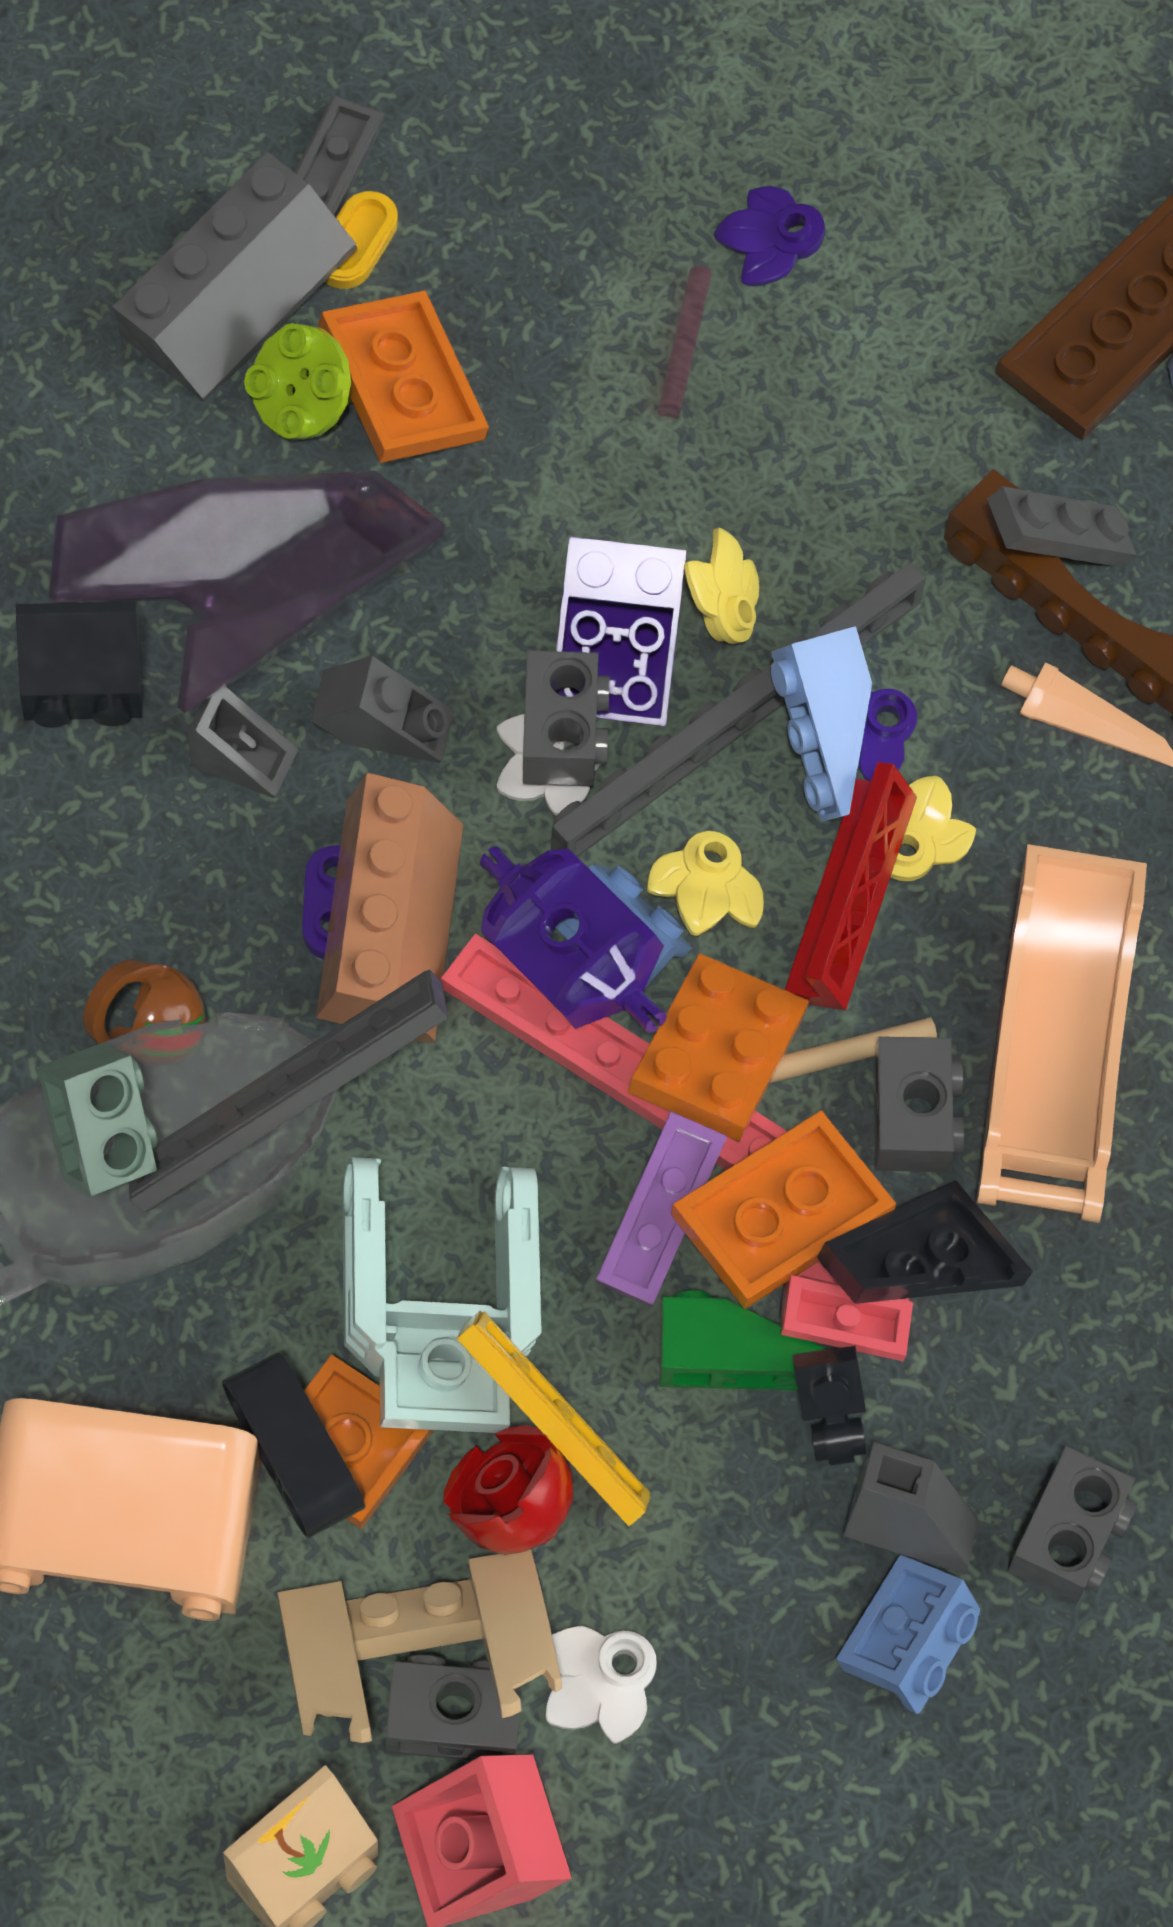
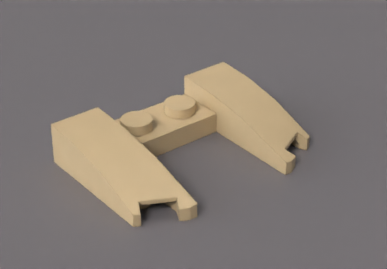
(496, 1605)

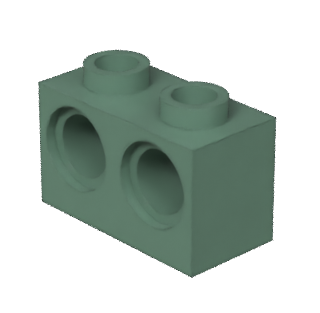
(85, 1124)

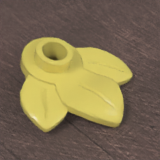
(725, 589)
(932, 832)
(706, 888)

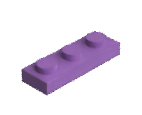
(648, 1231)

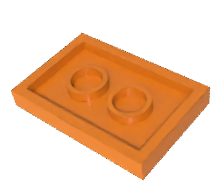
(405, 377)
(718, 1047)
(781, 1208)

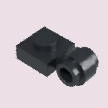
(831, 1390)

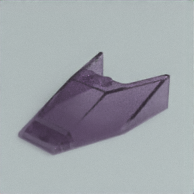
(245, 555)

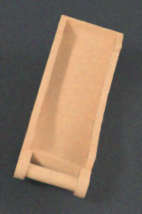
(1061, 1030)

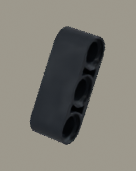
(293, 1445)

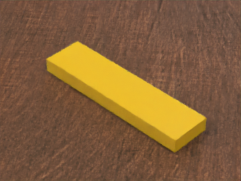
(554, 1417)

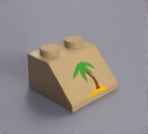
(302, 1854)

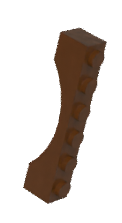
(1060, 601)

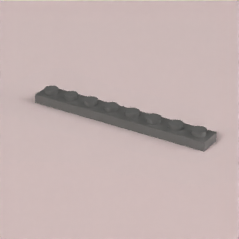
(720, 724)

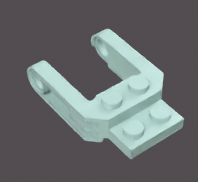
(413, 1344)

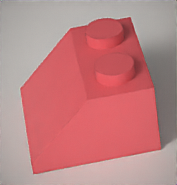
(481, 1839)

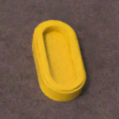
(371, 223)

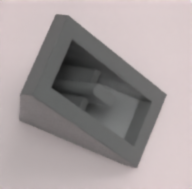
(239, 745)

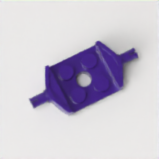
(597, 968)

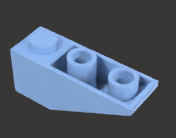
(828, 704)

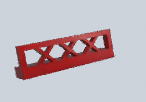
(852, 889)

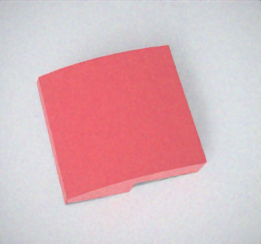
(823, 1313)

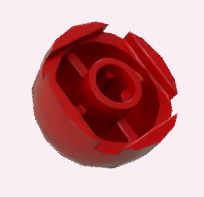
(511, 1493)

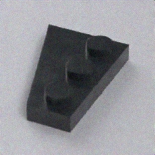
(924, 1250)

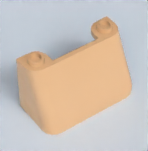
(125, 1502)

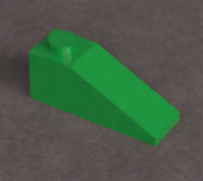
(724, 1346)

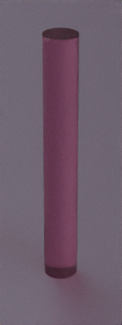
(684, 342)

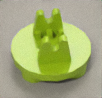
(284, 365)

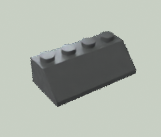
(234, 277)

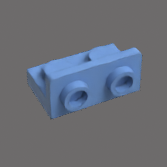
(911, 1632)

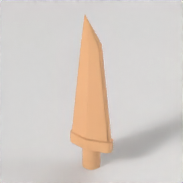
(1070, 706)

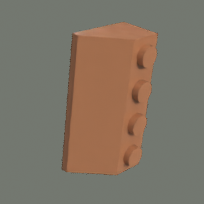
(389, 896)

